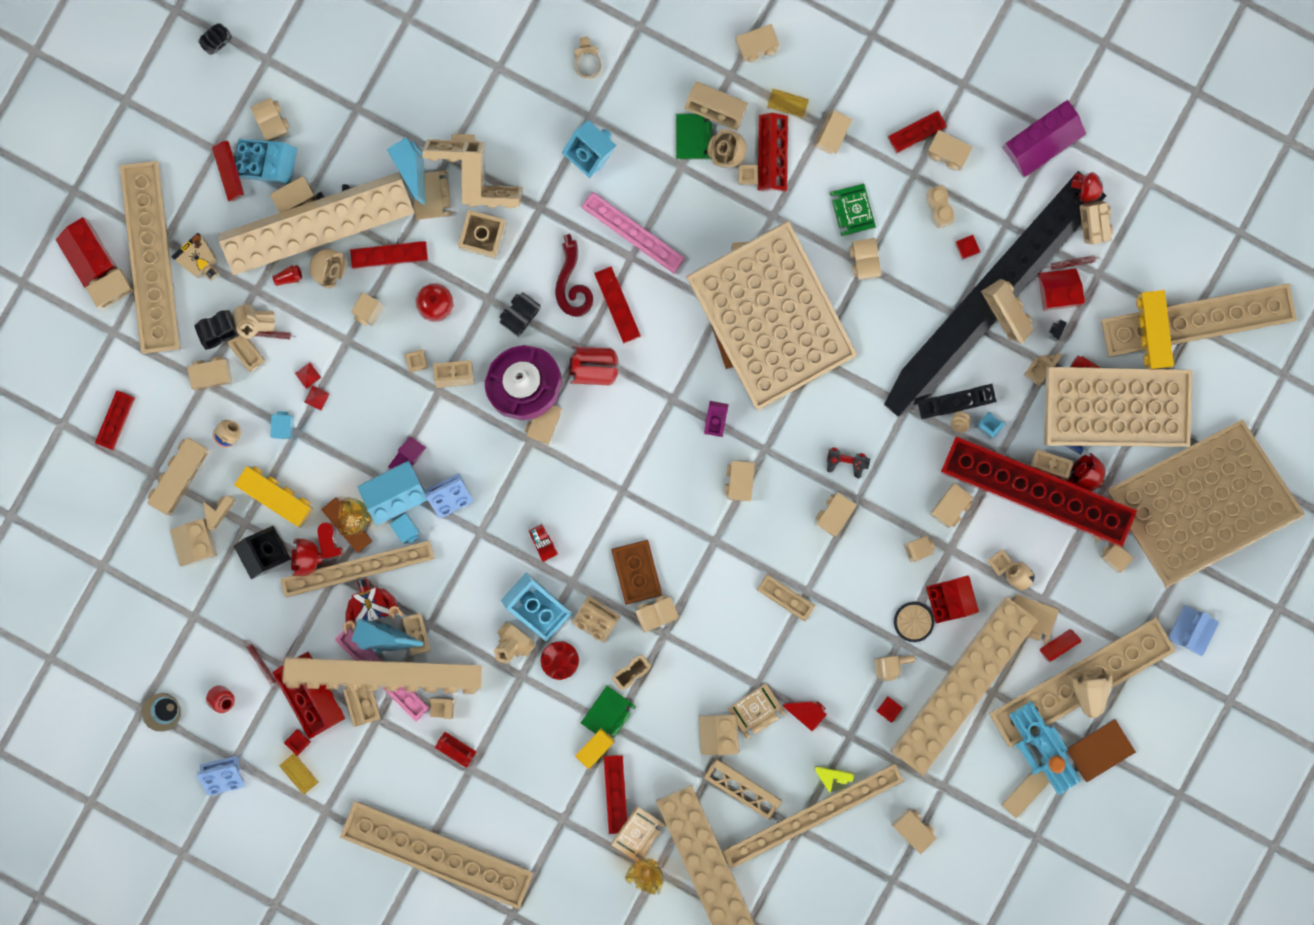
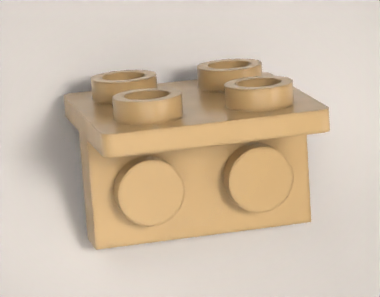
(596, 619)

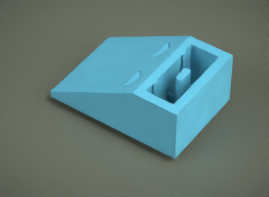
(265, 161)

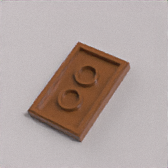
(636, 572)
(1100, 750)

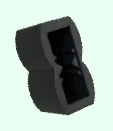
(519, 314)
(216, 329)

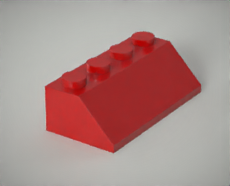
(313, 707)

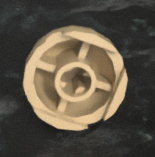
(727, 149)
(327, 267)

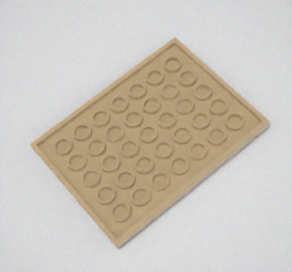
(771, 315)
(1206, 503)

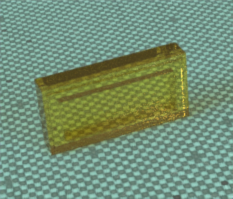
(787, 103)
(299, 774)

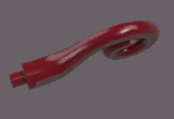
(570, 251)

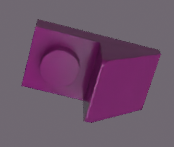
(716, 418)
(410, 450)

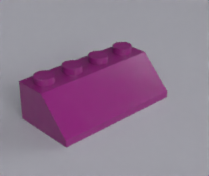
(1045, 138)

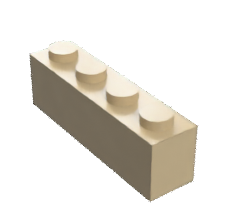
(178, 476)

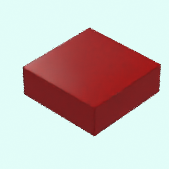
(889, 709)
(297, 742)

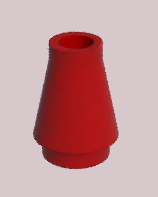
(288, 276)

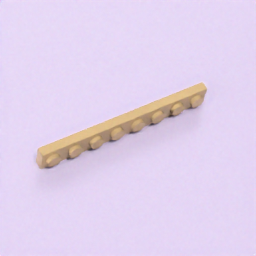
(358, 568)

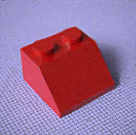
(1061, 289)

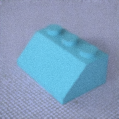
(392, 493)

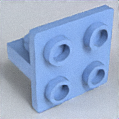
(448, 496)
(1193, 630)
(221, 775)

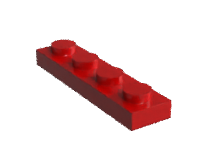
(389, 255)
(617, 304)
(615, 792)

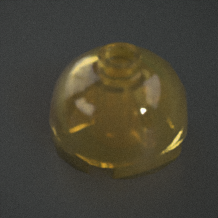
(353, 516)
(646, 876)

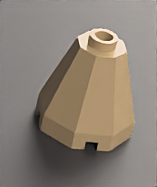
(1092, 690)

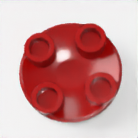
(559, 660)

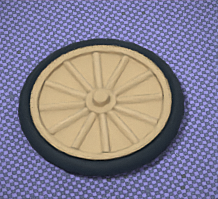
(914, 621)

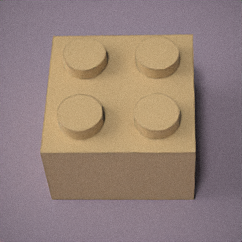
(482, 234)

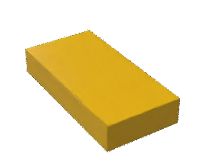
(594, 748)

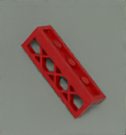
(769, 151)

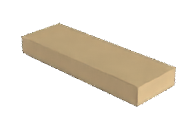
(786, 597)
(1025, 793)

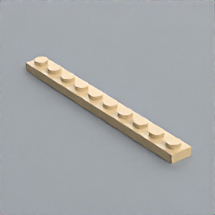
(813, 815)

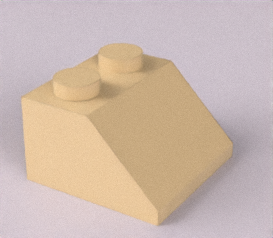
(193, 542)
(719, 734)

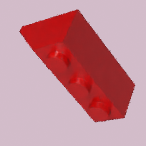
(85, 251)

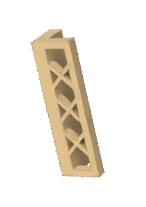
(750, 785)

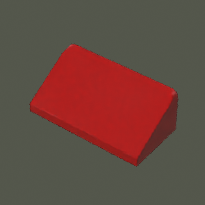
(1060, 645)

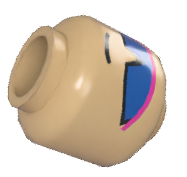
(226, 433)

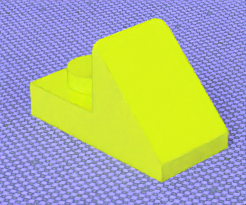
(827, 775)

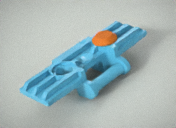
(1050, 745)

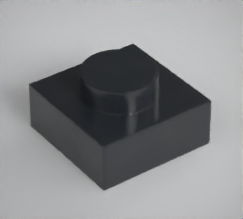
(1057, 329)

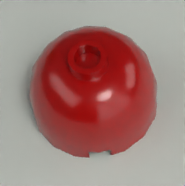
(434, 302)
(1088, 473)
(304, 557)

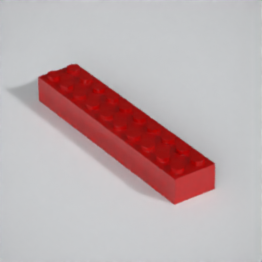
(1039, 492)

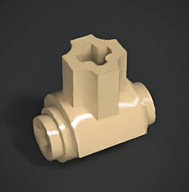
(249, 321)
(512, 643)

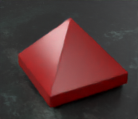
(308, 375)
(316, 398)

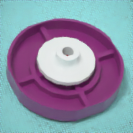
(523, 382)

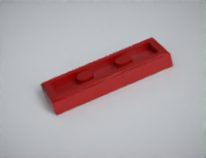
(917, 132)
(228, 170)
(115, 420)

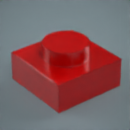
(967, 247)

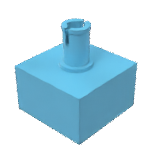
(589, 148)

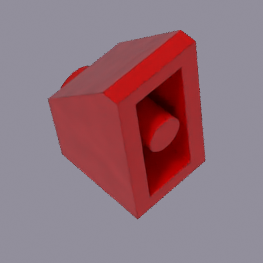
(807, 712)

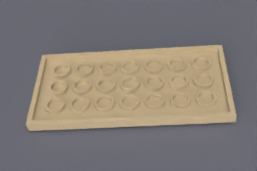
(1117, 407)

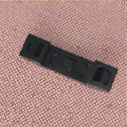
(957, 401)

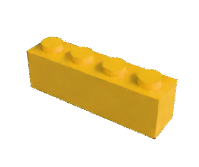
(1155, 330)
(273, 496)

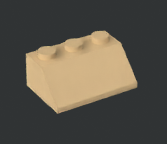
(1008, 311)

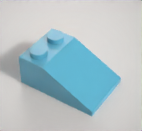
(411, 166)
(536, 607)
(382, 637)

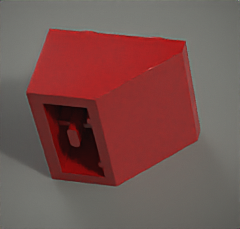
(952, 599)

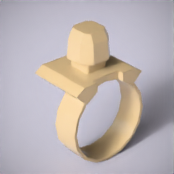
(585, 48)

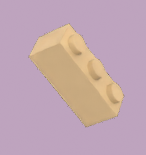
(716, 105)

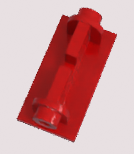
(455, 749)

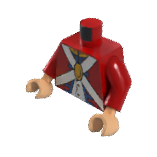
(369, 605)

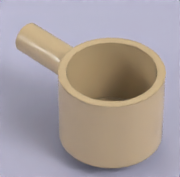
(889, 667)

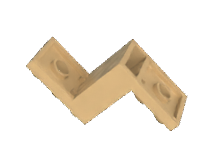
(473, 173)

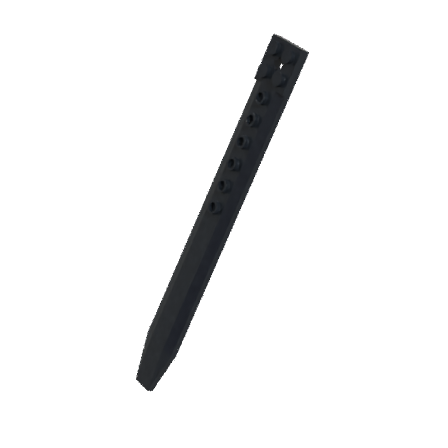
(973, 314)

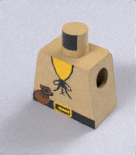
(197, 257)

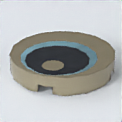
(161, 712)

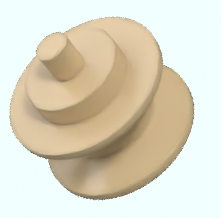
(960, 421)

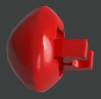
(1090, 186)

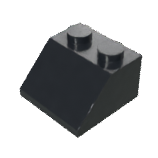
(262, 552)

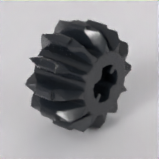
(215, 38)

